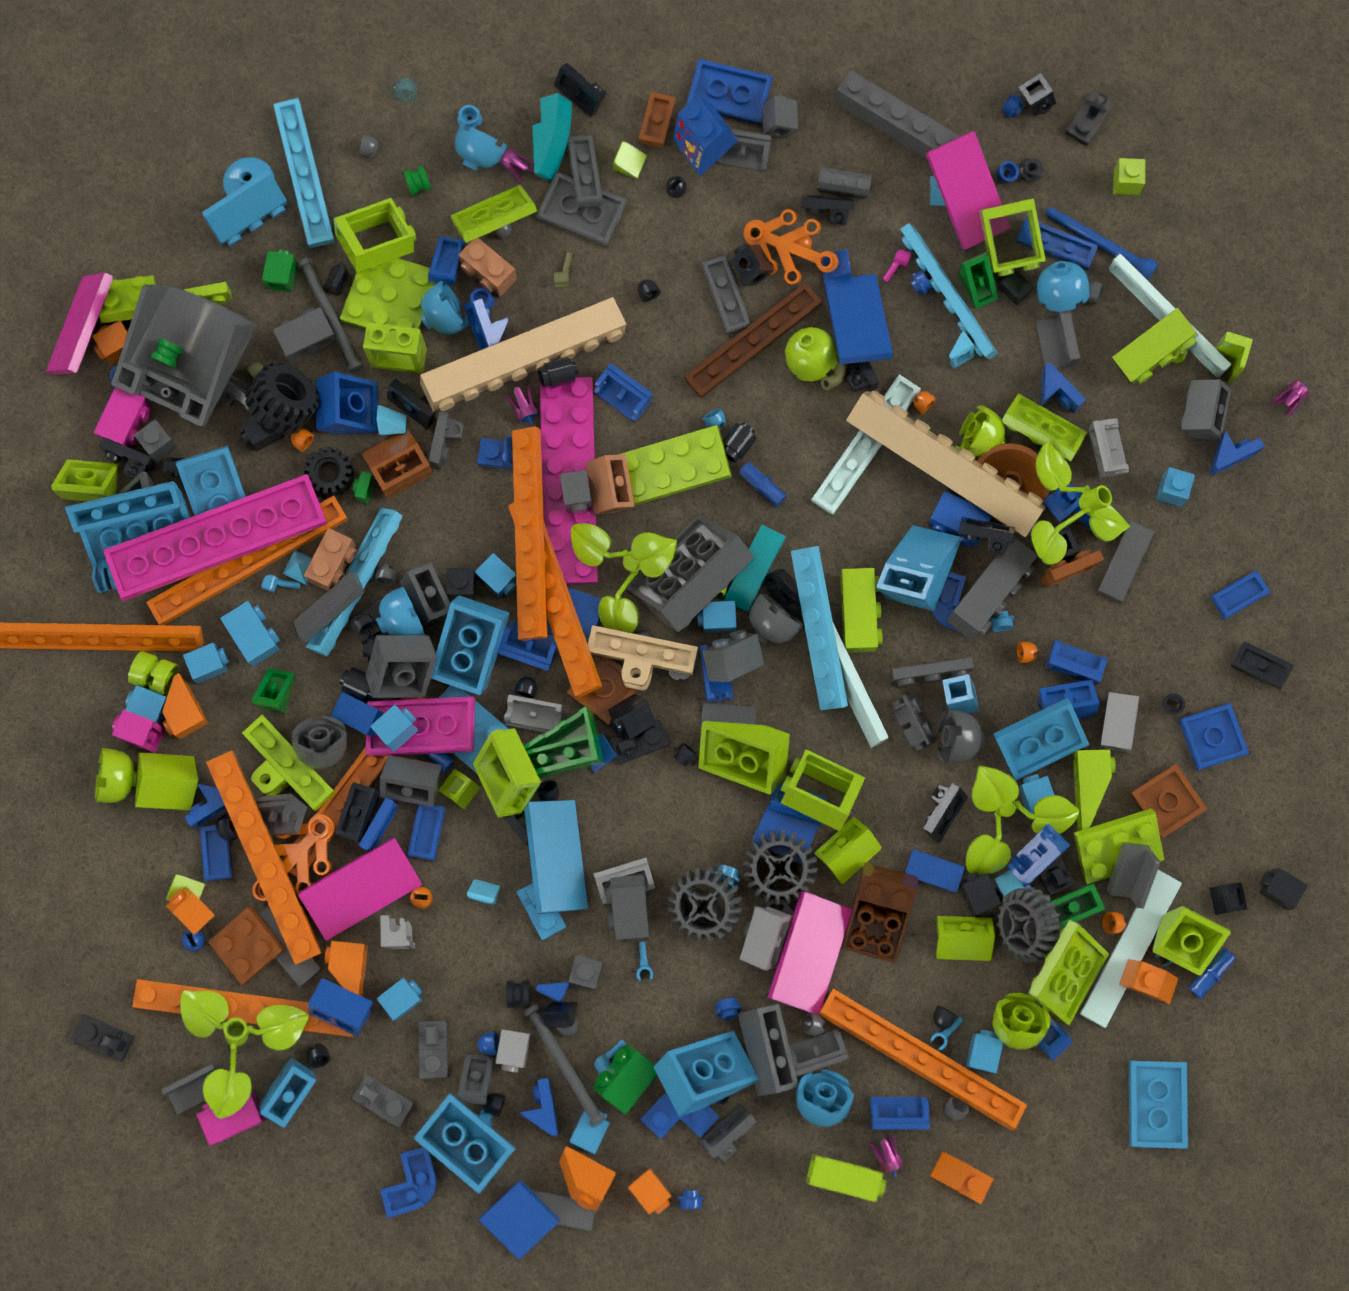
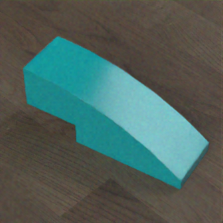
(551, 135)
(749, 581)

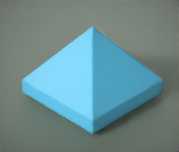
(297, 567)

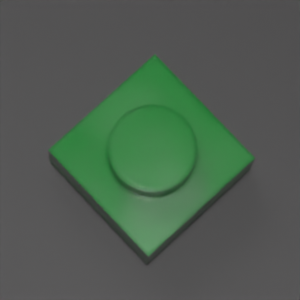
(363, 487)

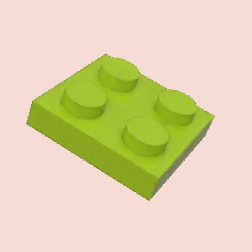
(123, 298)

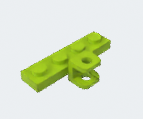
(284, 766)

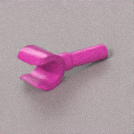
(901, 258)

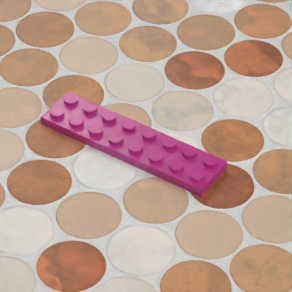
(566, 448)
(214, 537)

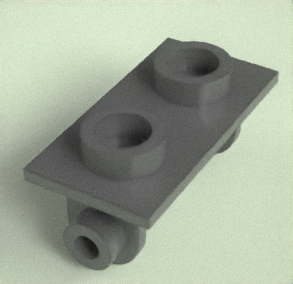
(910, 712)

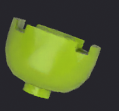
(811, 354)
(983, 430)
(114, 777)
(1020, 1021)

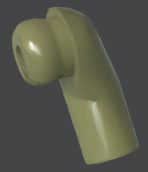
(836, 378)

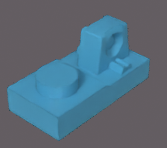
(545, 923)

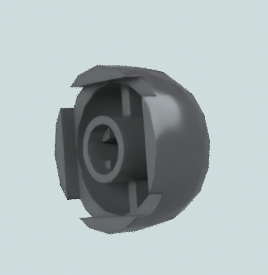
(772, 621)
(961, 733)
(320, 742)

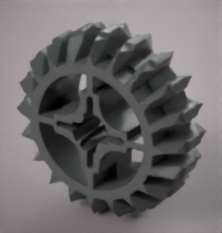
(770, 858)
(712, 911)
(1028, 924)

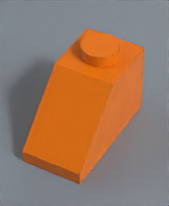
(182, 709)
(347, 964)
(1149, 980)
(585, 1179)

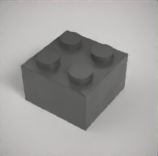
(400, 666)

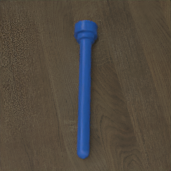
(1144, 266)

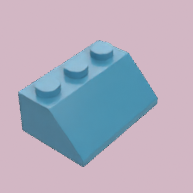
(245, 209)
(464, 1143)

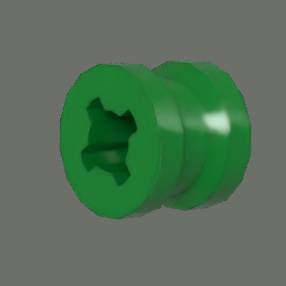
(417, 180)
(166, 353)

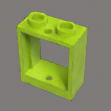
(1008, 209)
(369, 217)
(397, 352)
(829, 774)
(506, 796)
(845, 1178)

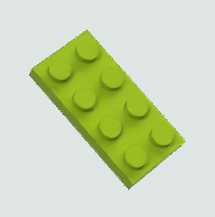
(677, 465)

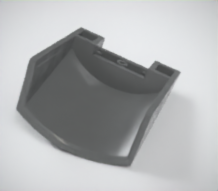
(211, 344)

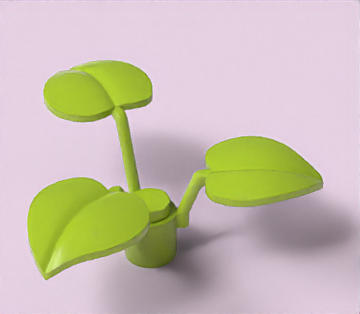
(1104, 519)
(648, 553)
(998, 792)
(205, 1010)

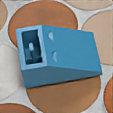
(919, 567)

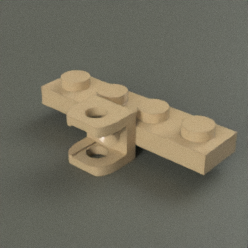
(641, 654)

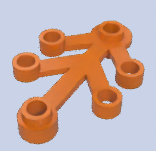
(786, 245)
(298, 852)

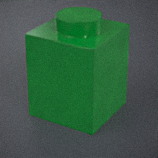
(279, 270)

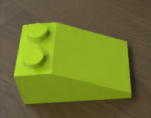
(745, 753)

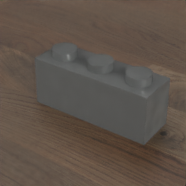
(768, 1049)

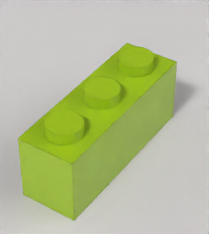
(1156, 347)
(860, 610)

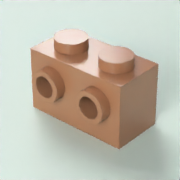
(487, 266)
(610, 484)
(330, 560)

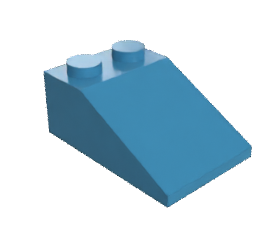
(705, 1072)

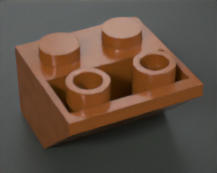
(397, 463)

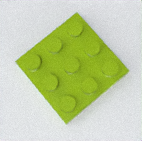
(388, 295)
(1068, 972)

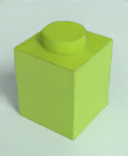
(1129, 176)

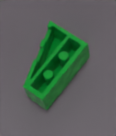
(567, 746)

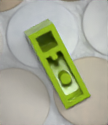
(1091, 778)

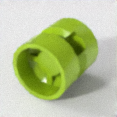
(157, 673)

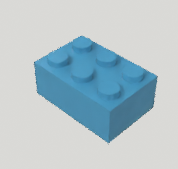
(469, 644)

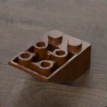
(880, 912)

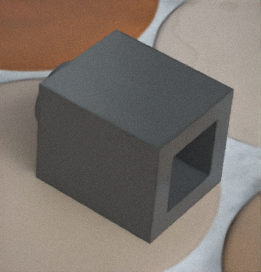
(780, 117)
(155, 441)
(576, 491)
(585, 972)

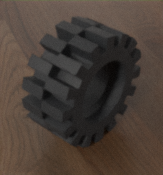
(329, 457)

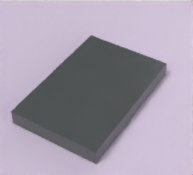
(591, 222)

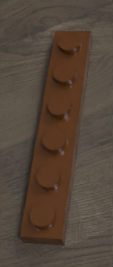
(753, 340)

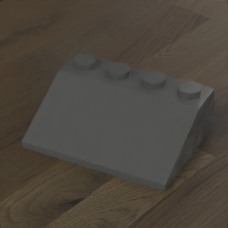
(701, 568)

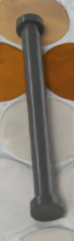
(306, 266)
(595, 1117)

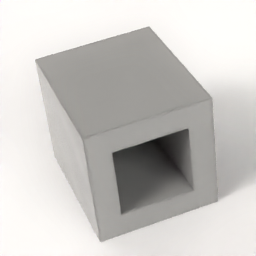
(512, 1050)

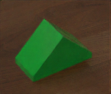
(978, 280)
(274, 691)

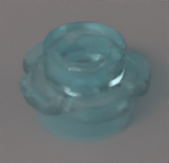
(403, 87)

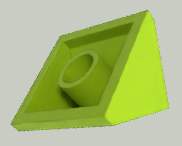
(86, 480)
(165, 781)
(1189, 939)

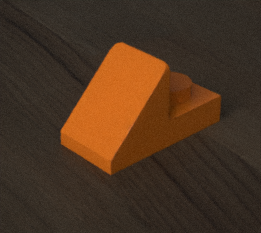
(961, 1177)

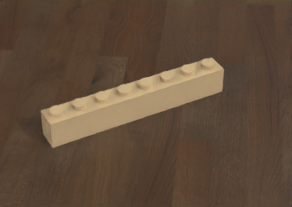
(522, 355)
(946, 463)

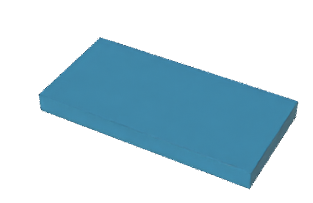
(555, 856)

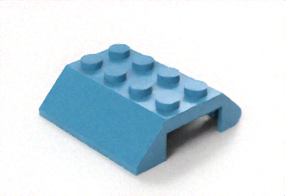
(123, 518)

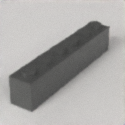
(891, 115)

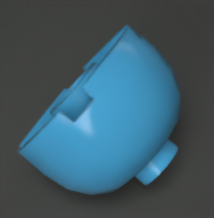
(477, 148)
(1062, 286)
(442, 310)
(398, 615)
(824, 1098)

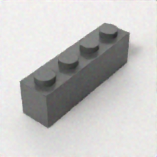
(992, 588)

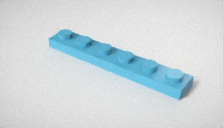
(304, 173)
(953, 300)
(363, 565)
(819, 628)

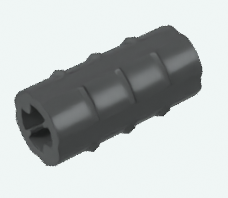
(844, 182)

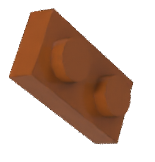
(657, 119)

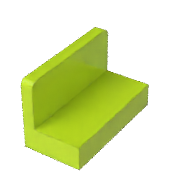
(1236, 351)
(848, 850)
(965, 938)

